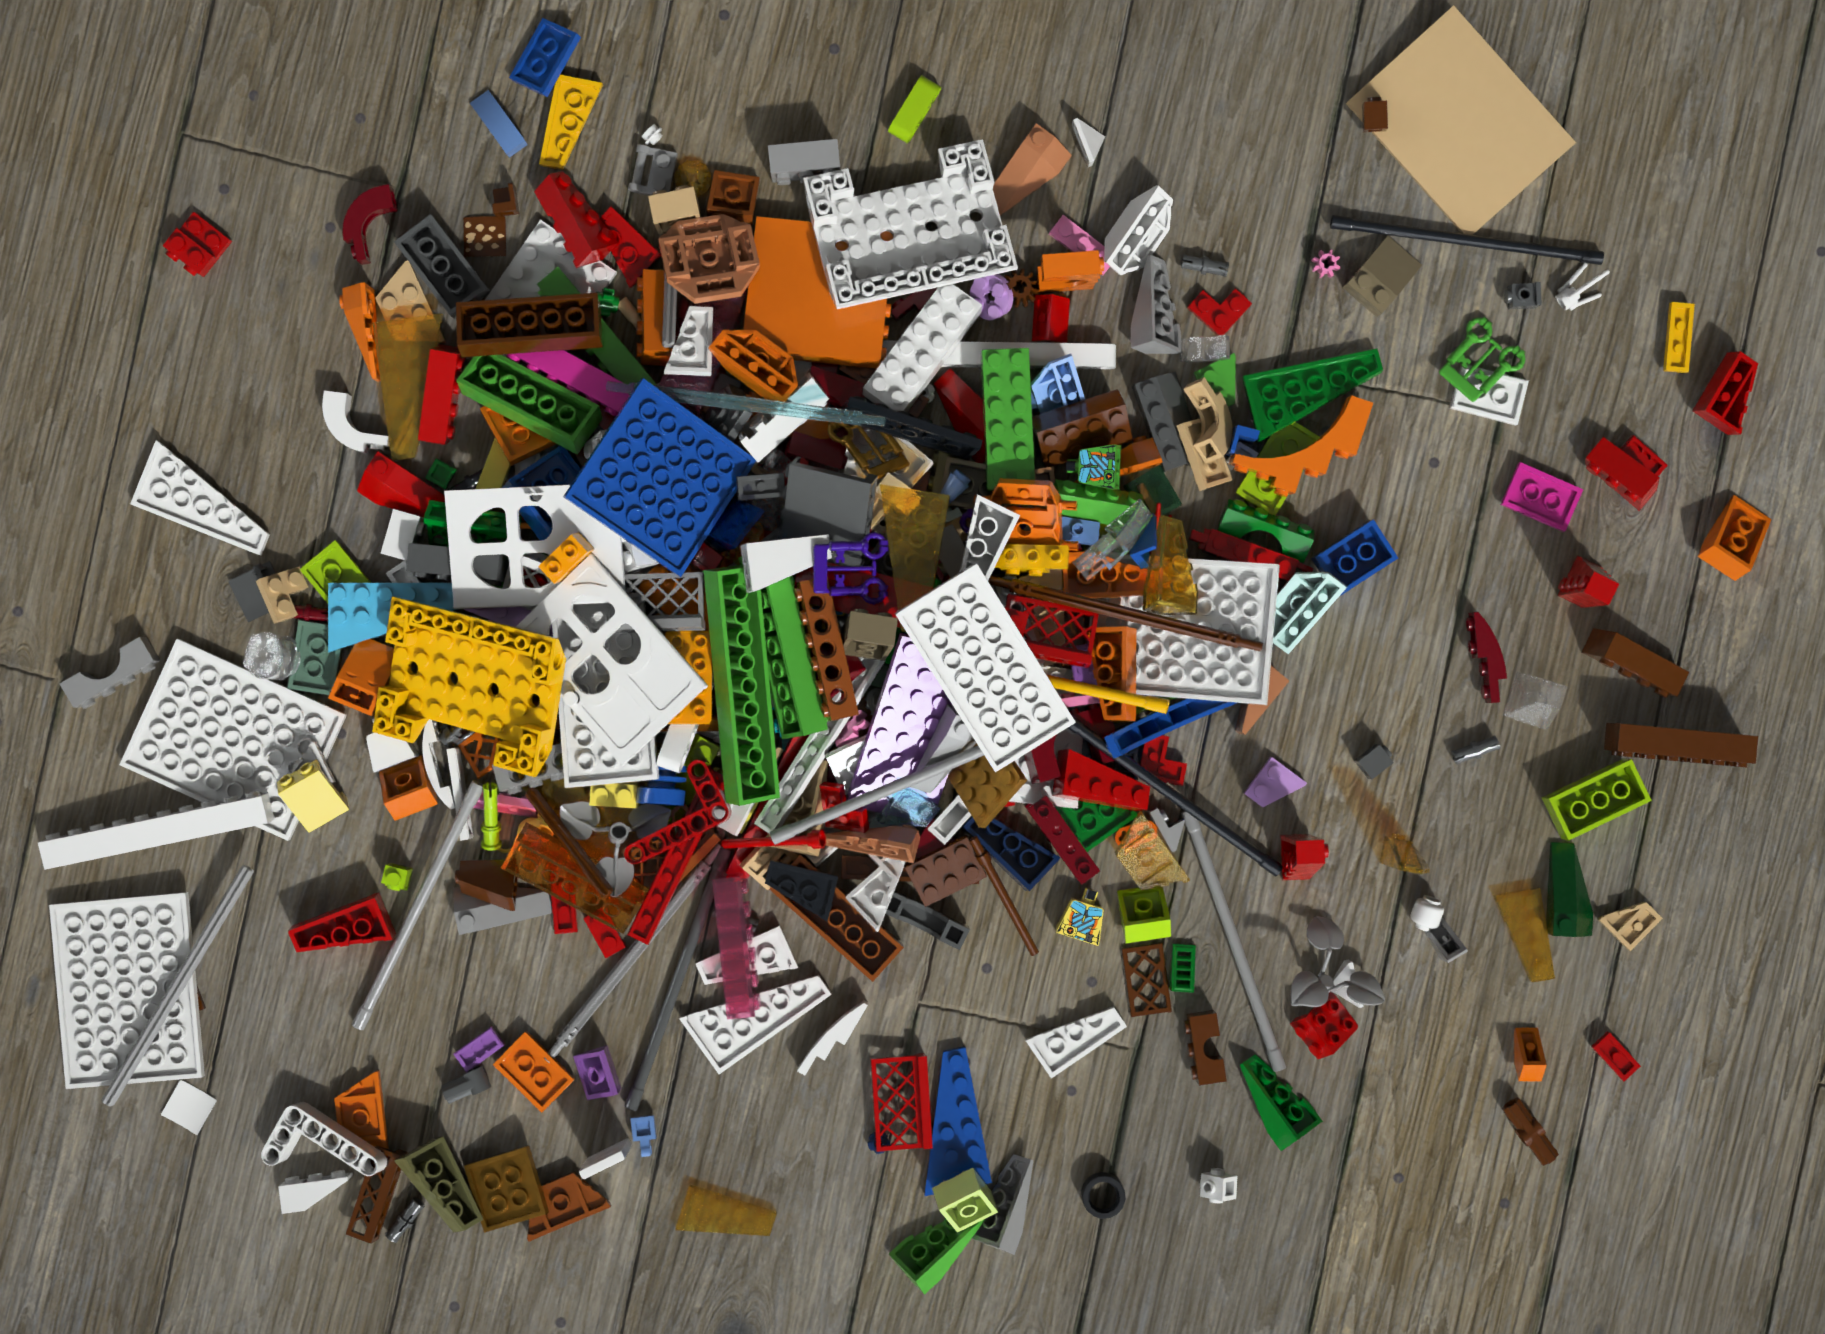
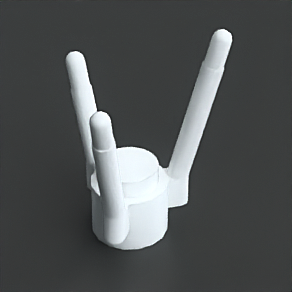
(1569, 298)

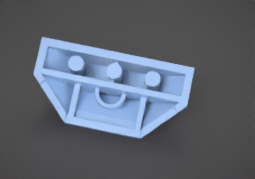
(1057, 385)

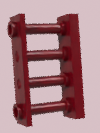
(1063, 839)

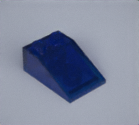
(733, 524)

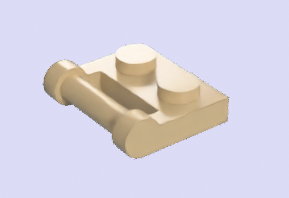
(758, 862)

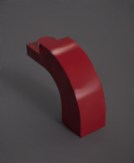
(361, 213)

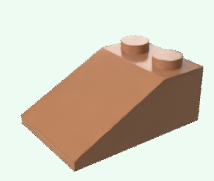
(1251, 712)

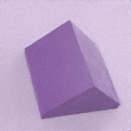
(597, 1073)

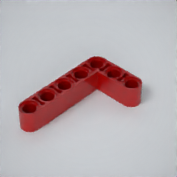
(686, 823)

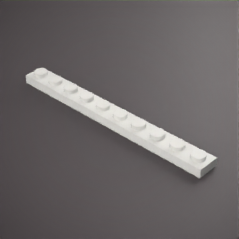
(811, 756)

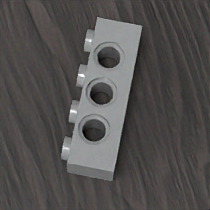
(510, 782)

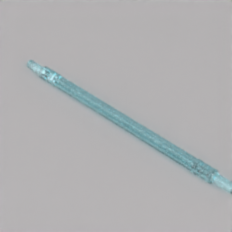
(759, 405)

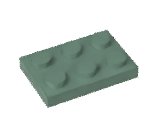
(317, 666)

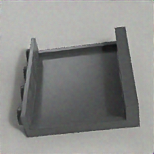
(829, 504)

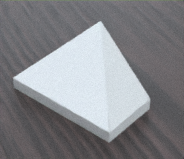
(1088, 140)
(1342, 975)

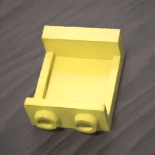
(311, 796)

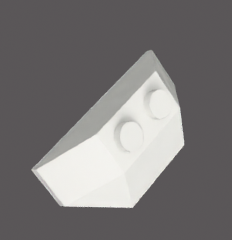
(1138, 231)

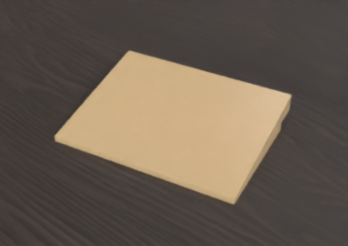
(1463, 122)

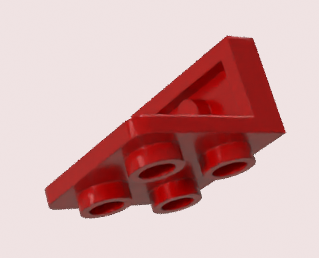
(1325, 1027)

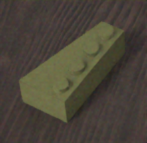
(441, 1183)

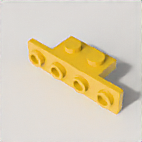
(1032, 559)

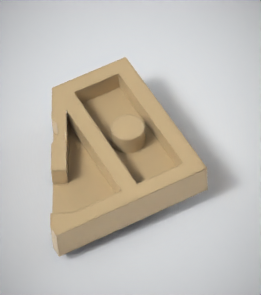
(1631, 923)

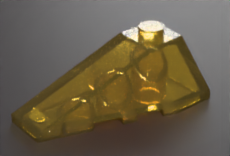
(1169, 578)
(1402, 855)

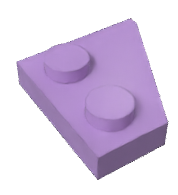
(1273, 783)

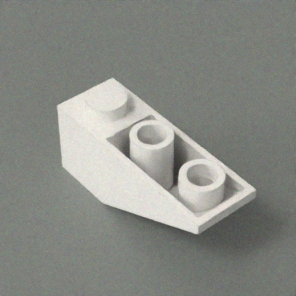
(301, 1194)

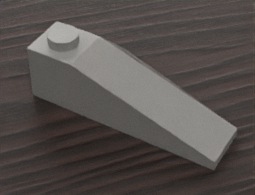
(1153, 320)
(948, 740)
(478, 915)

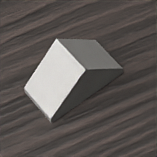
(1445, 942)

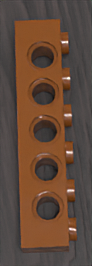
(826, 612)

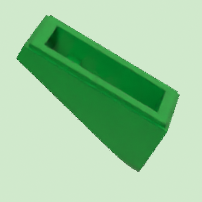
(1191, 968)

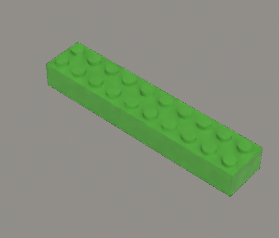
(741, 687)

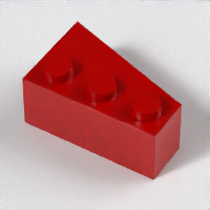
(1727, 393)
(1622, 473)

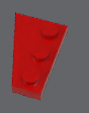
(633, 250)

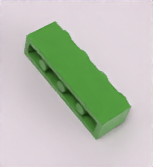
(1095, 502)

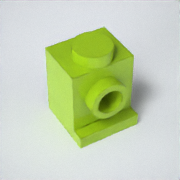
(397, 877)

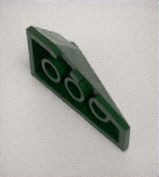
(1568, 901)

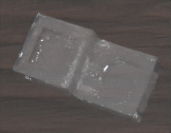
(1205, 349)

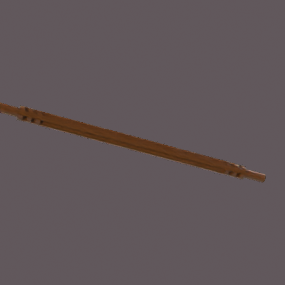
(1125, 613)

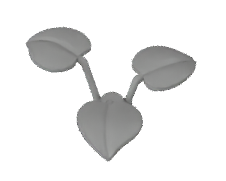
(582, 819)
(1314, 991)

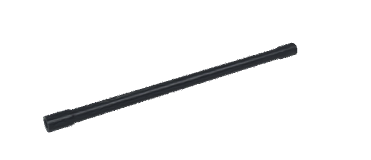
(1351, 224)
(1262, 859)

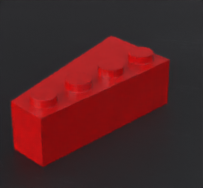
(347, 925)

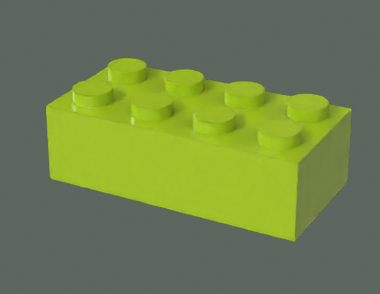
(1596, 799)

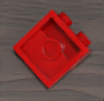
(196, 245)

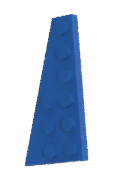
(956, 1125)

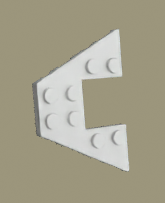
(875, 892)

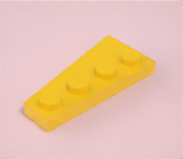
(568, 113)

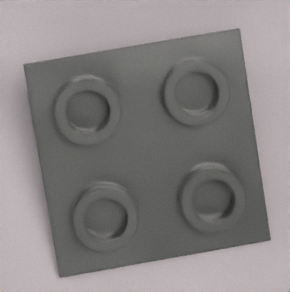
(248, 593)

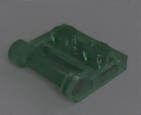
(1158, 489)

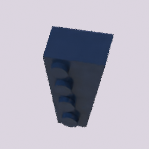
(1014, 853)

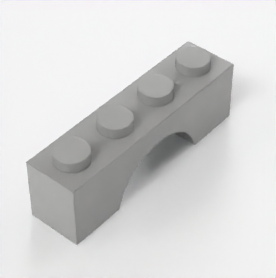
(134, 658)

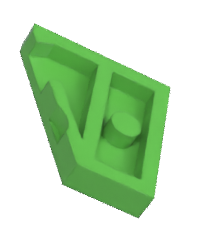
(1221, 377)

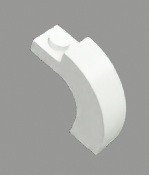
(337, 417)

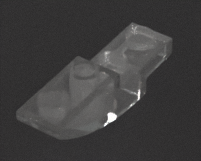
(1118, 541)

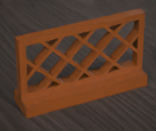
(703, 848)

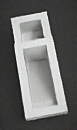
(950, 820)

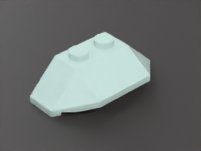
(1302, 605)

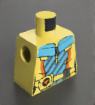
(1082, 918)

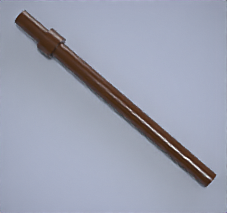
(984, 859)

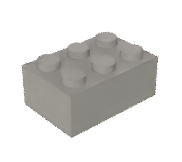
(802, 160)

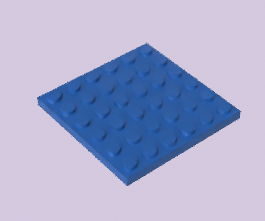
(659, 477)

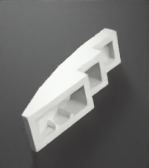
(839, 1031)

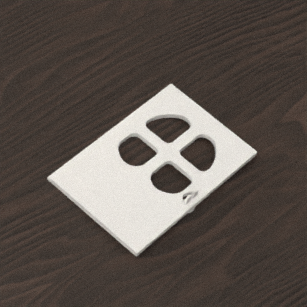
(467, 505)
(640, 694)

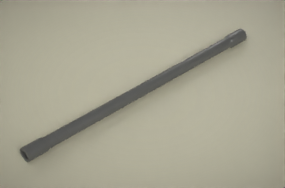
(637, 1089)

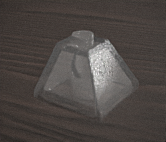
(1534, 700)

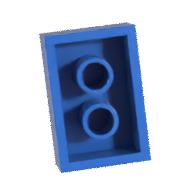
(1356, 555)

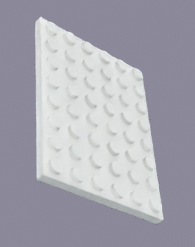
(1230, 599)
(226, 732)
(110, 977)

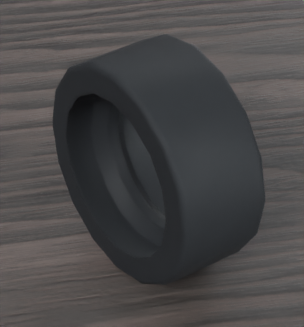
(1107, 1212)

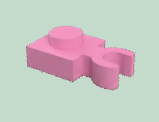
(851, 728)

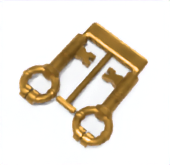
(861, 458)

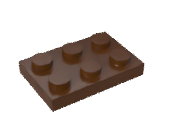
(945, 871)

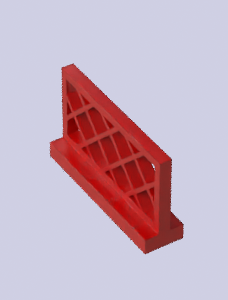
(1053, 652)
(921, 1102)

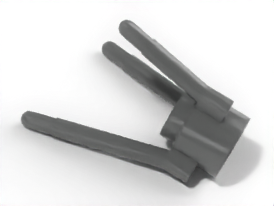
(452, 735)

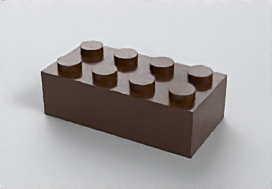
(1080, 426)

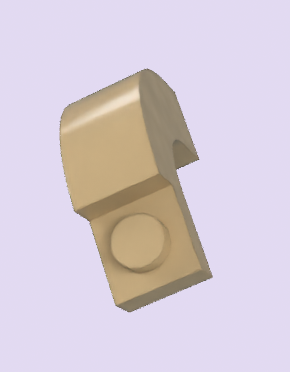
(1215, 420)

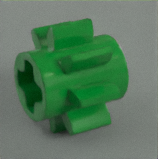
(608, 301)

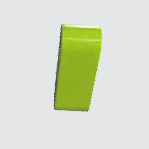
(914, 109)

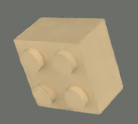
(673, 207)

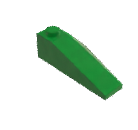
(1281, 1110)

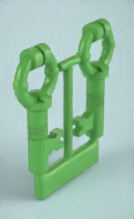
(1460, 382)

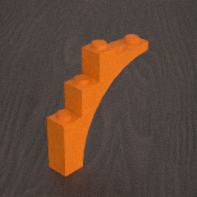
(1342, 438)

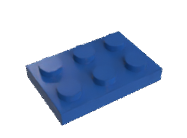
(545, 57)

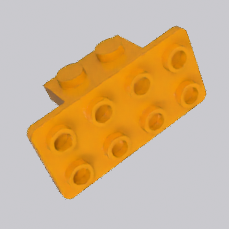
(696, 650)

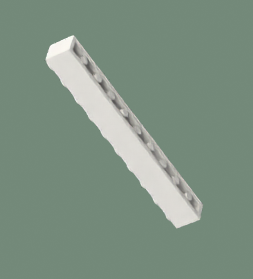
(157, 830)

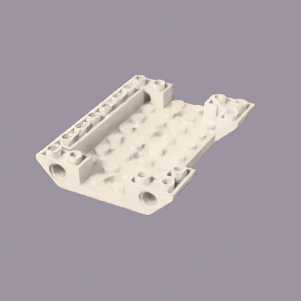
(915, 256)

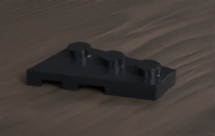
(805, 886)

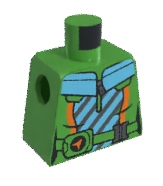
(1097, 466)

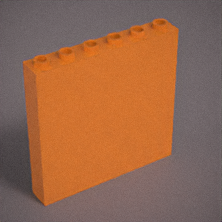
(794, 306)

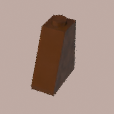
(488, 882)

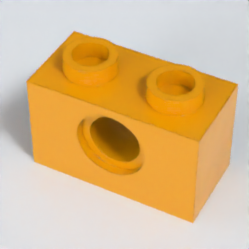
(566, 557)

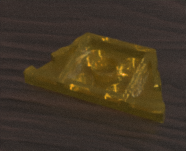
(1148, 857)

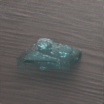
(908, 809)

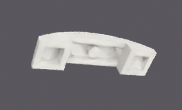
(431, 764)

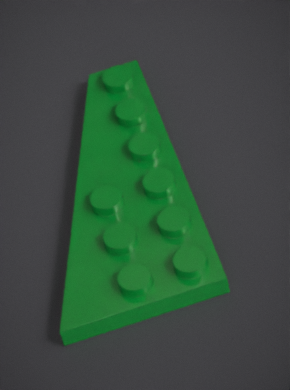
(1295, 391)
(1095, 822)

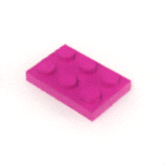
(1541, 497)

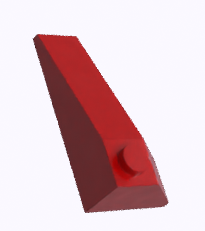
(396, 487)

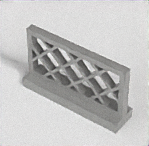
(671, 622)

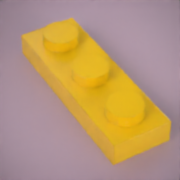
(1678, 337)

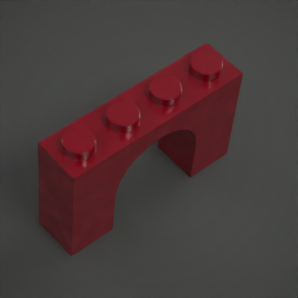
(825, 452)
(1042, 759)

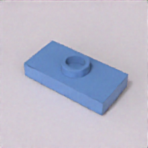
(1080, 530)

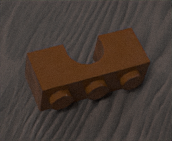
(1200, 1028)

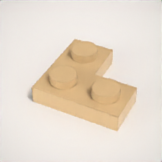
(277, 591)

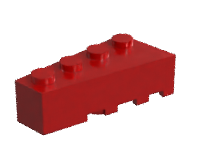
(575, 220)
(441, 395)
(1587, 584)
(1097, 784)
(1302, 856)

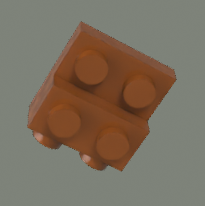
(733, 196)

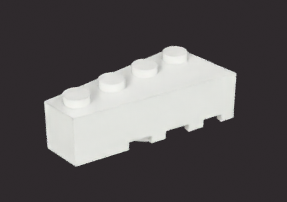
(766, 431)
(987, 535)

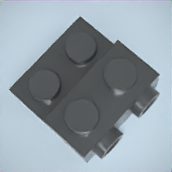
(727, 421)

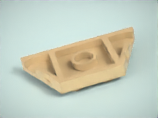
(404, 297)

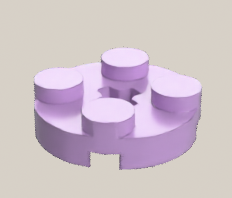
(1003, 296)

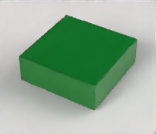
(441, 474)

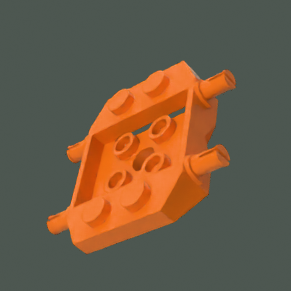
(1044, 523)

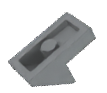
(1171, 833)

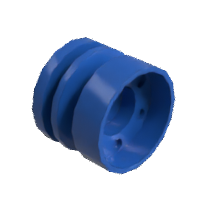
(663, 789)

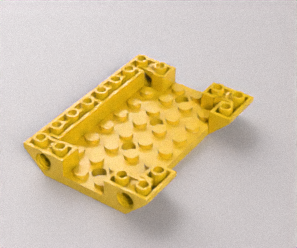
(480, 655)

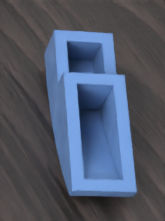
(498, 123)

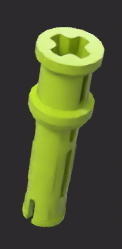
(490, 825)

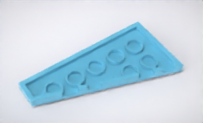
(363, 609)

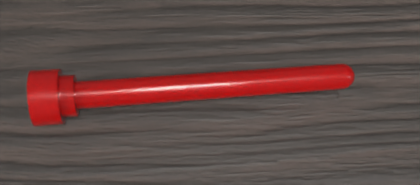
(815, 839)

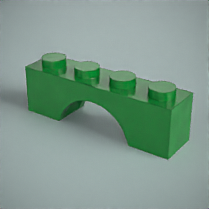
(1240, 519)

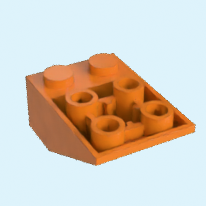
(362, 675)

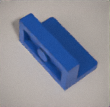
(1242, 434)
(1146, 543)

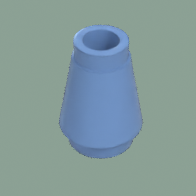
(955, 485)

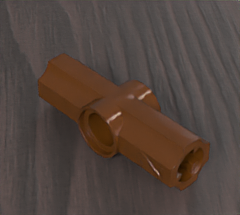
(1530, 1131)

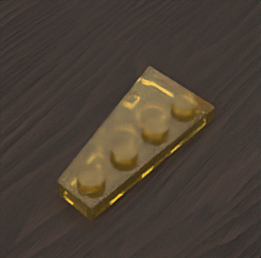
(1528, 929)
(722, 1214)

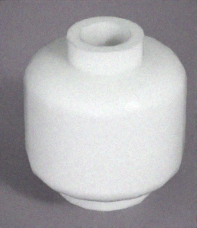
(1427, 913)

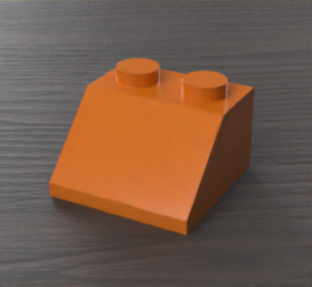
(407, 788)

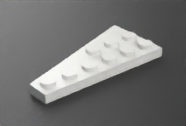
(183, 496)
(730, 1040)

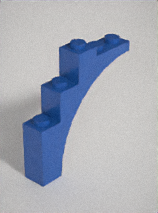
(1157, 724)

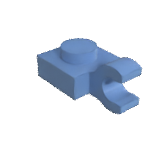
(644, 1130)

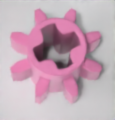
(1319, 266)

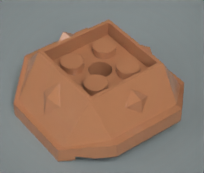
(715, 239)

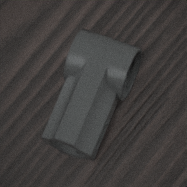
(470, 1083)

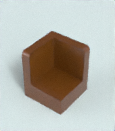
(505, 201)

